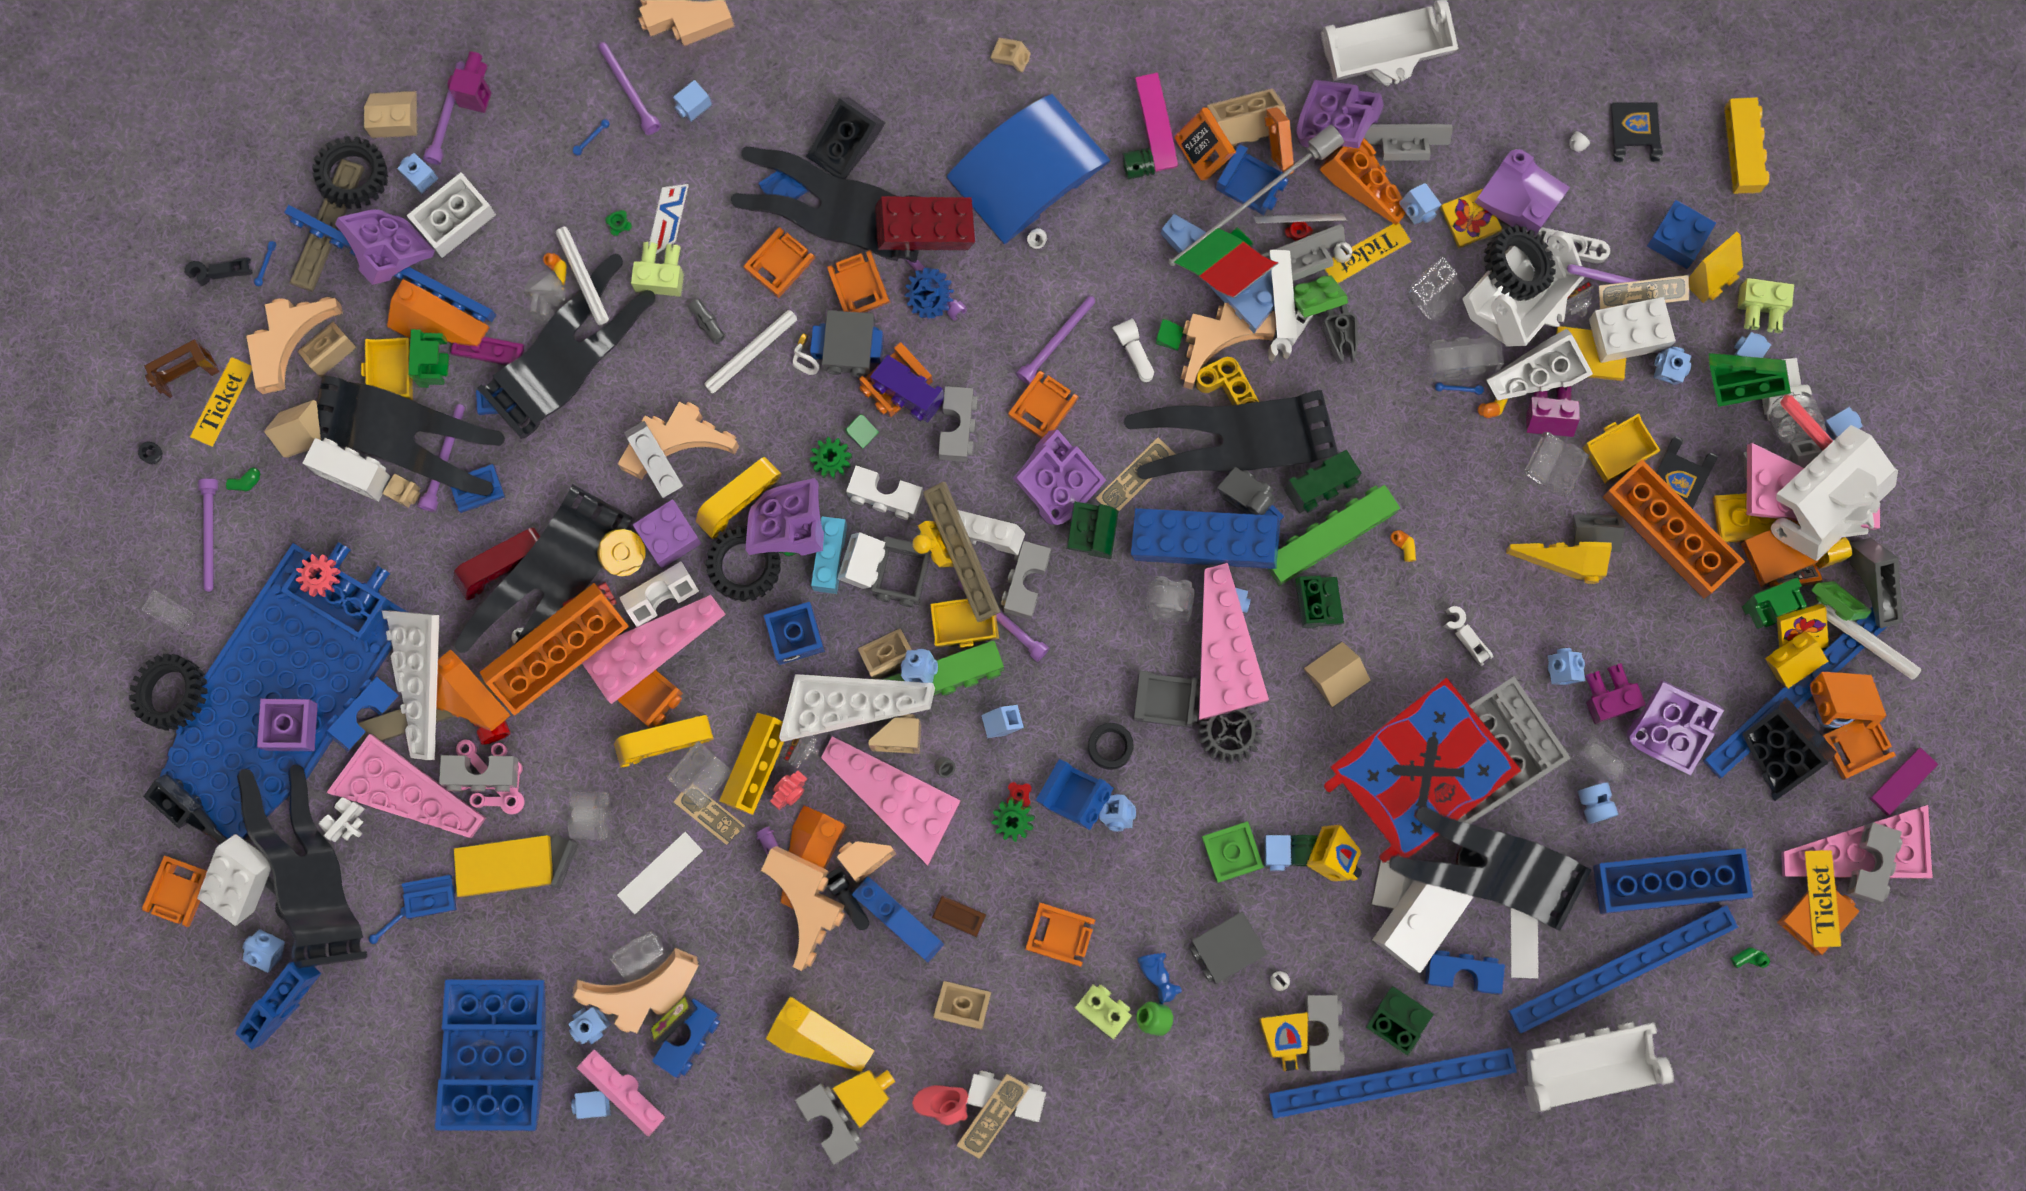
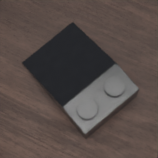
(845, 138)

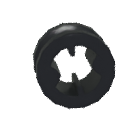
(149, 446)

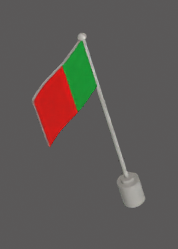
(1228, 261)

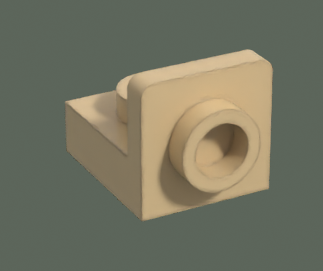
(1011, 53)
(402, 491)

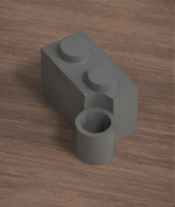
(1246, 493)

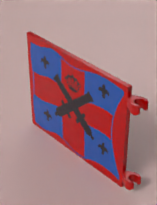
(1426, 757)

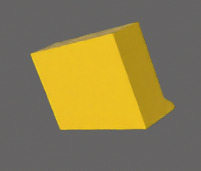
(388, 365)
(1621, 448)
(956, 625)

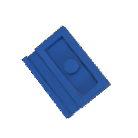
(782, 185)
(468, 501)
(429, 897)

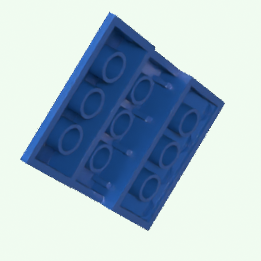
(1026, 166)
(499, 1083)

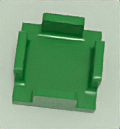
(425, 361)
(1774, 602)

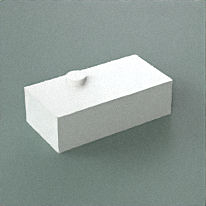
(1420, 923)

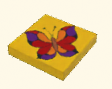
(1469, 220)
(1809, 619)

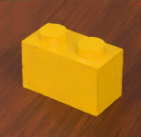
(1796, 659)

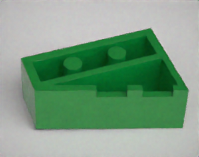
(1747, 378)

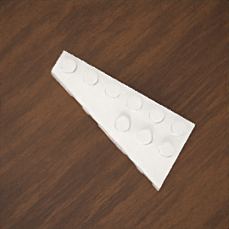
(415, 672)
(836, 703)

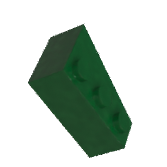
(1323, 482)

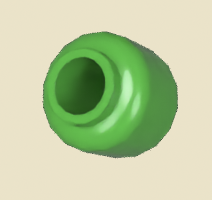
(1154, 1018)

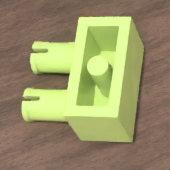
(659, 278)
(1767, 297)
(1103, 1011)

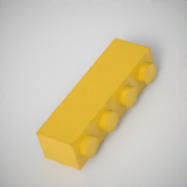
(1746, 145)
(753, 764)

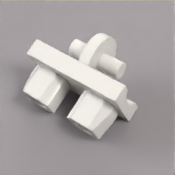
(350, 812)

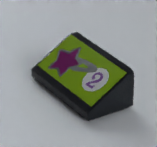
(673, 1020)

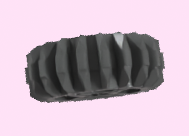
(1237, 740)

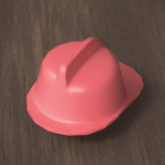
(942, 1103)

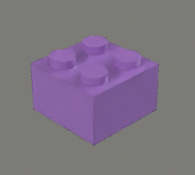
(667, 534)
(287, 725)

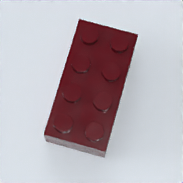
(925, 223)

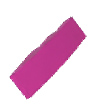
(1156, 121)

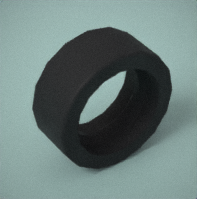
(1092, 746)

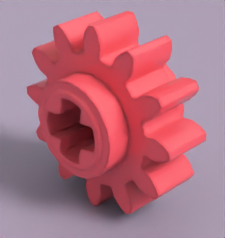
(315, 585)
(788, 790)

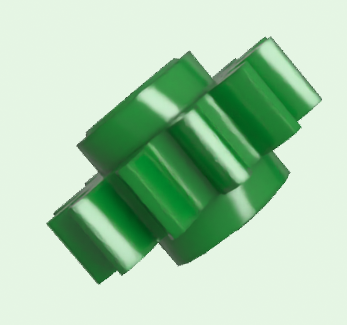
(839, 460)
(1013, 810)

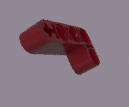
(475, 573)

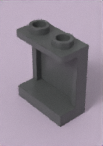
(848, 342)
(1166, 700)
(1227, 948)

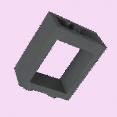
(905, 548)

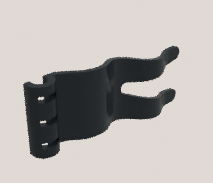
(846, 205)
(556, 362)
(386, 425)
(1253, 435)
(558, 564)
(1513, 871)
(305, 886)

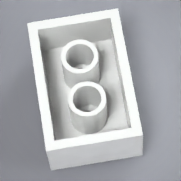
(451, 215)
(1632, 329)
(347, 468)
(235, 880)

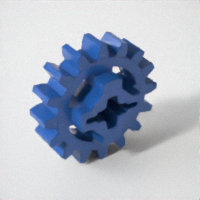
(931, 304)

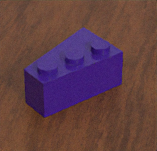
(907, 389)

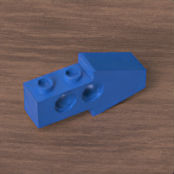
(898, 919)
(276, 1004)

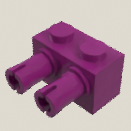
(469, 86)
(1553, 415)
(1609, 705)

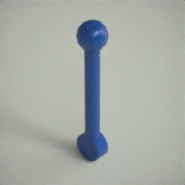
(577, 150)
(271, 247)
(1478, 390)
(374, 938)

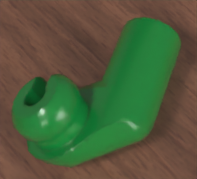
(246, 482)
(1751, 956)

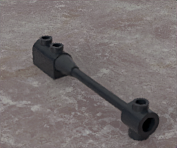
(183, 808)

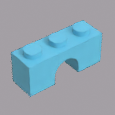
(828, 561)

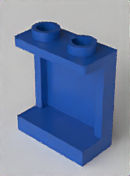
(1246, 177)
(1074, 794)

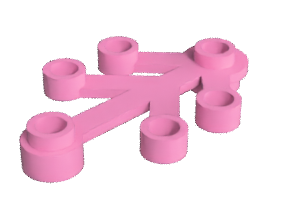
(482, 767)

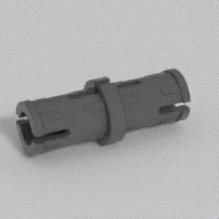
(707, 321)

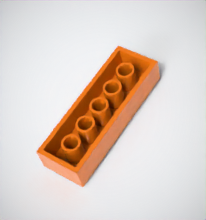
(1673, 529)
(553, 649)

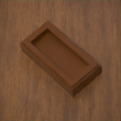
(959, 916)

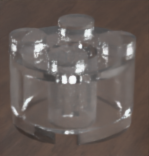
(1786, 427)
(1169, 600)
(589, 815)

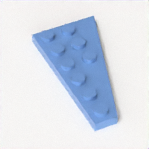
(1253, 303)

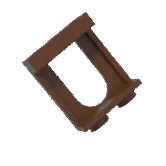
(201, 358)

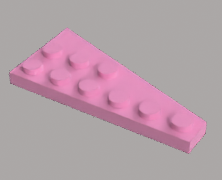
(1766, 477)
(645, 648)
(1228, 660)
(395, 785)
(904, 803)
(1911, 861)

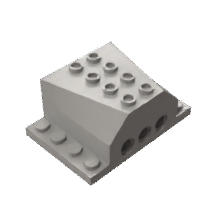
(1523, 735)

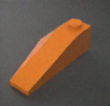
(1363, 178)
(418, 309)
(465, 695)
(814, 839)

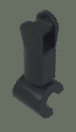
(217, 270)
(838, 885)

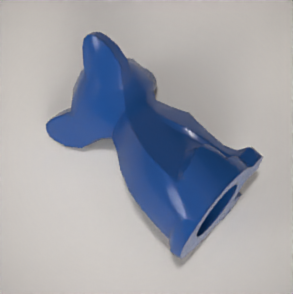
(1154, 970)

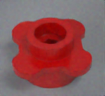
(1302, 226)
(1023, 789)

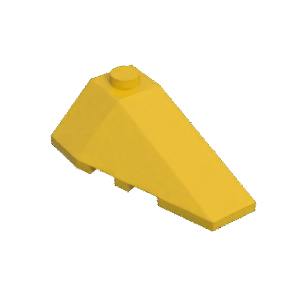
(1583, 561)
(812, 1036)

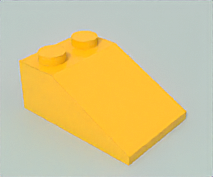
(1717, 269)

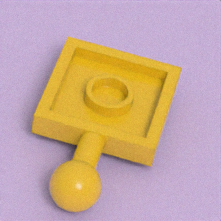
(931, 540)

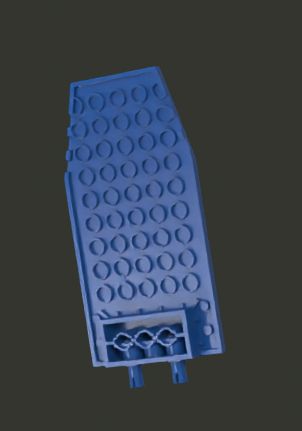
(280, 650)

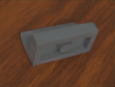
(1599, 529)
(562, 856)

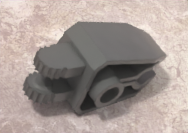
(1341, 333)

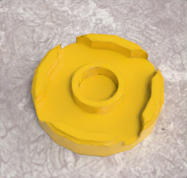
(621, 552)

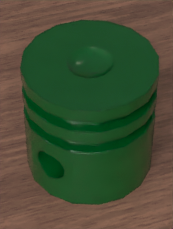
(1138, 163)
(1301, 849)

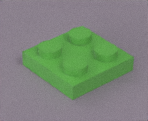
(1318, 296)
(1844, 603)
(1232, 852)

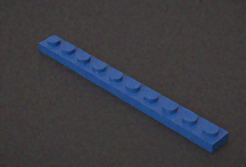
(441, 291)
(1838, 655)
(1622, 969)
(1392, 1083)

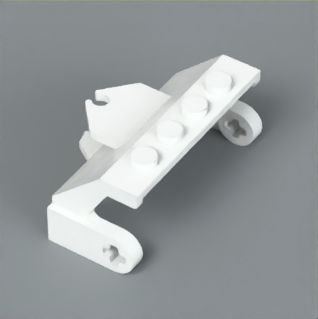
(1390, 45)
(1519, 321)
(1835, 494)
(1594, 1066)

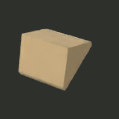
(326, 349)
(295, 429)
(885, 654)
(1337, 674)
(962, 1005)

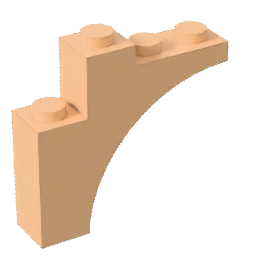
(687, 18)
(287, 326)
(1214, 335)
(680, 433)
(813, 910)
(632, 1000)

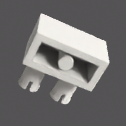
(861, 560)

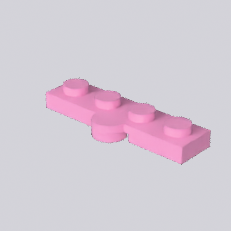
(621, 1091)

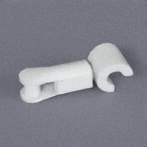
(1127, 334)
(1286, 344)
(1467, 635)

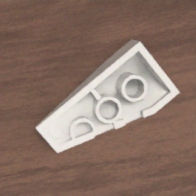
(1547, 366)

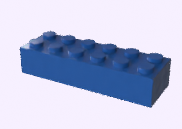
(1205, 538)
(1672, 881)

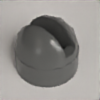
(944, 767)

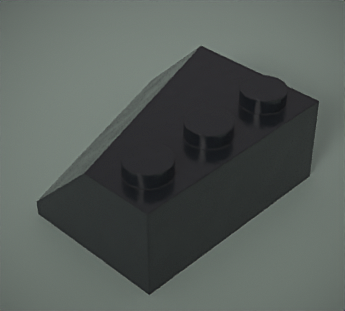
(1787, 747)

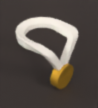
(801, 343)

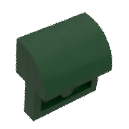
(1092, 529)
(1319, 601)
(1399, 1020)

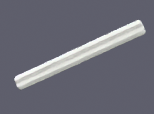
(582, 275)
(750, 351)
(1873, 644)

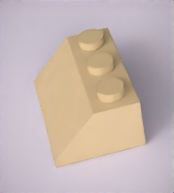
(1244, 116)

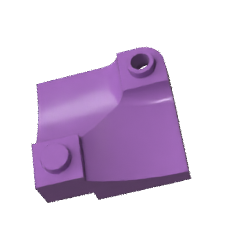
(1341, 106)
(1522, 192)
(383, 243)
(1058, 477)
(786, 520)
(1675, 726)

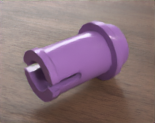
(767, 839)

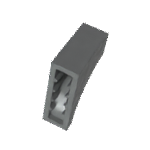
(1881, 578)

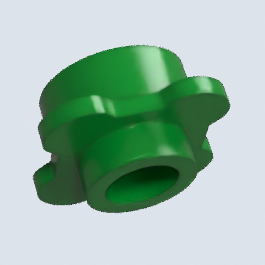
(612, 221)

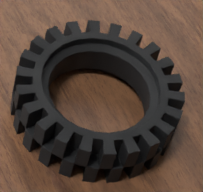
(347, 149)
(1503, 273)
(730, 589)
(192, 696)

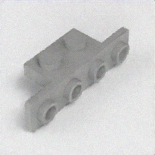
(1408, 140)
(1311, 253)

